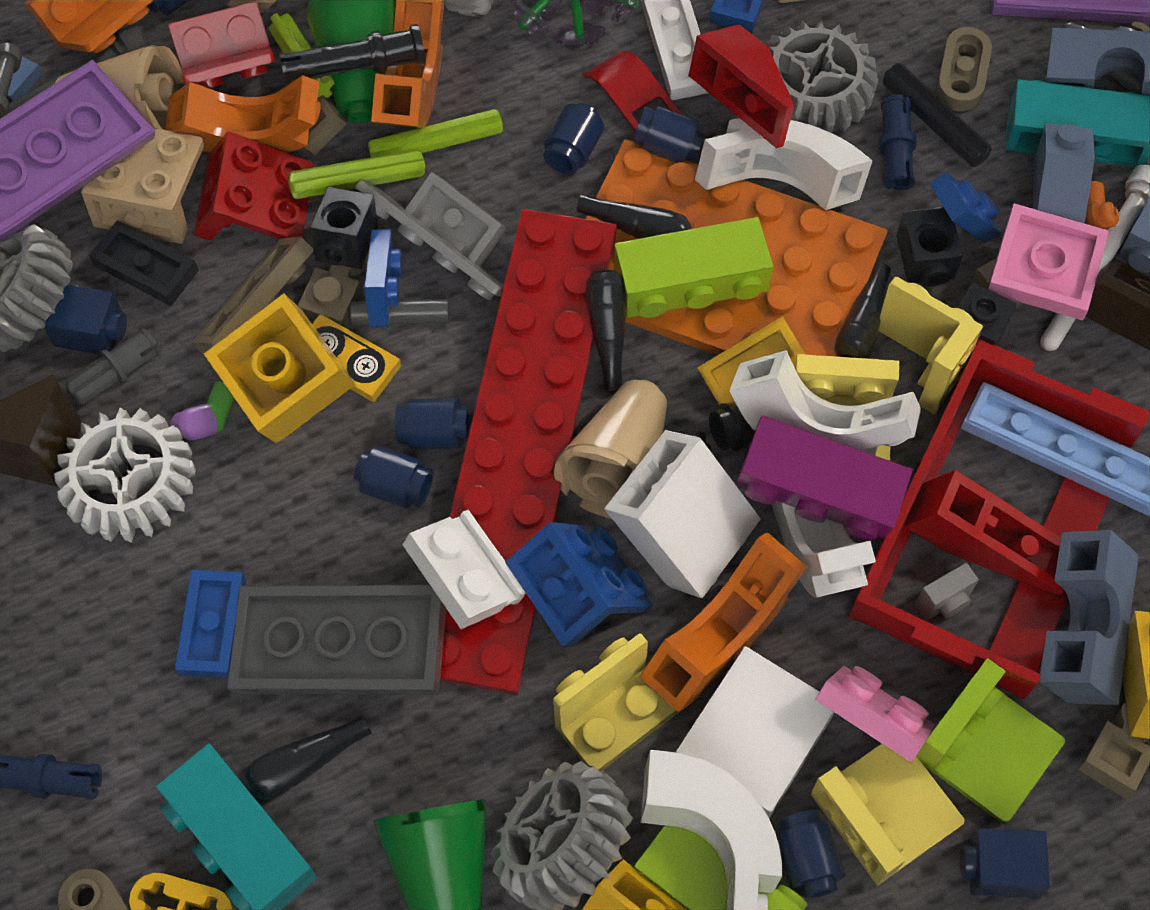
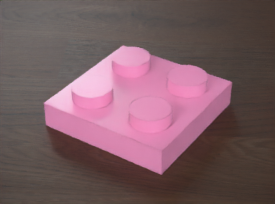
(1048, 261)
(892, 722)

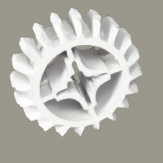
(103, 457)

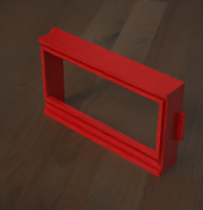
(1076, 508)

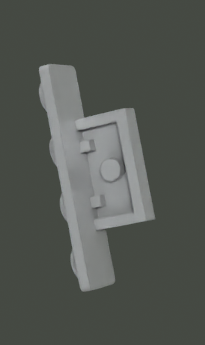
(448, 223)

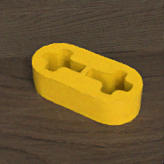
(179, 890)

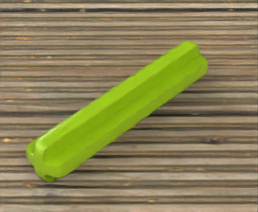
(292, 39)
(439, 134)
(346, 175)

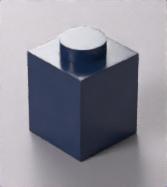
(86, 320)
(1006, 863)

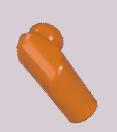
(1099, 212)

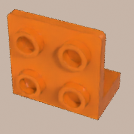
(86, 23)

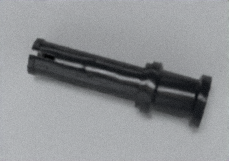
(374, 52)

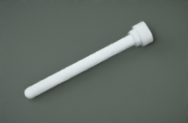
(1136, 196)

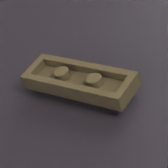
(278, 268)

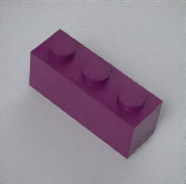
(823, 479)

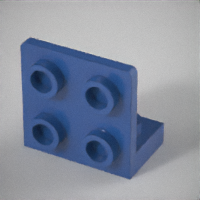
(577, 579)

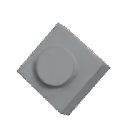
(947, 594)

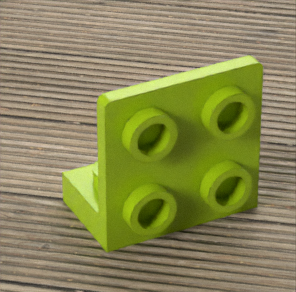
(990, 746)

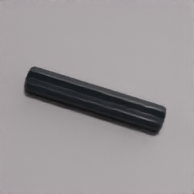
(937, 115)

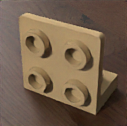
(147, 187)

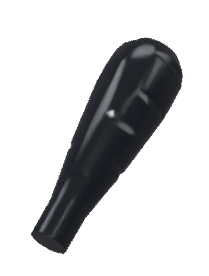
(633, 218)
(607, 319)
(862, 324)
(295, 762)

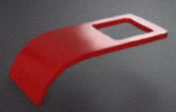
(629, 84)

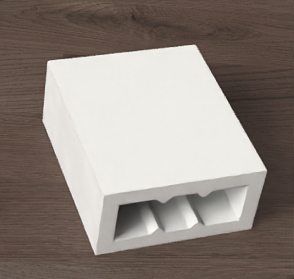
(683, 513)
(759, 727)

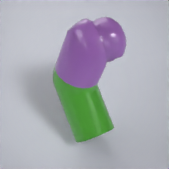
(205, 418)

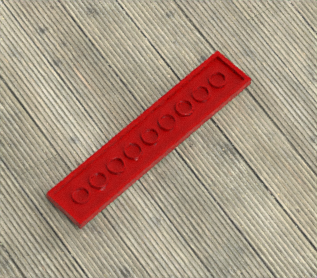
(524, 424)

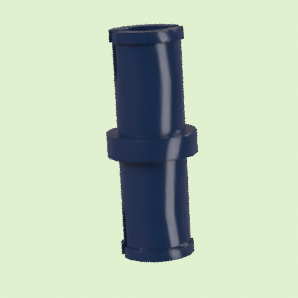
(897, 142)
(48, 776)

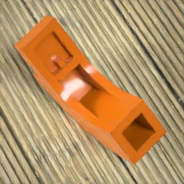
(407, 90)
(273, 120)
(736, 617)

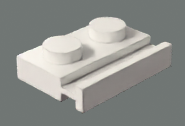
(464, 568)

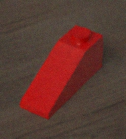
(744, 79)
(985, 530)

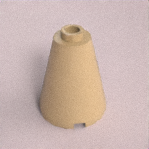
(145, 79)
(612, 445)

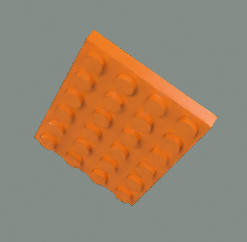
(815, 254)

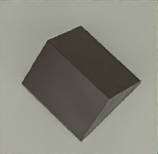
(1123, 302)
(36, 431)

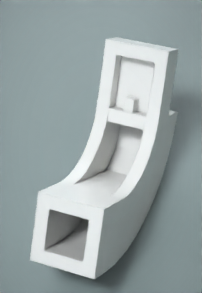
(810, 160)
(775, 390)
(827, 550)
(721, 810)

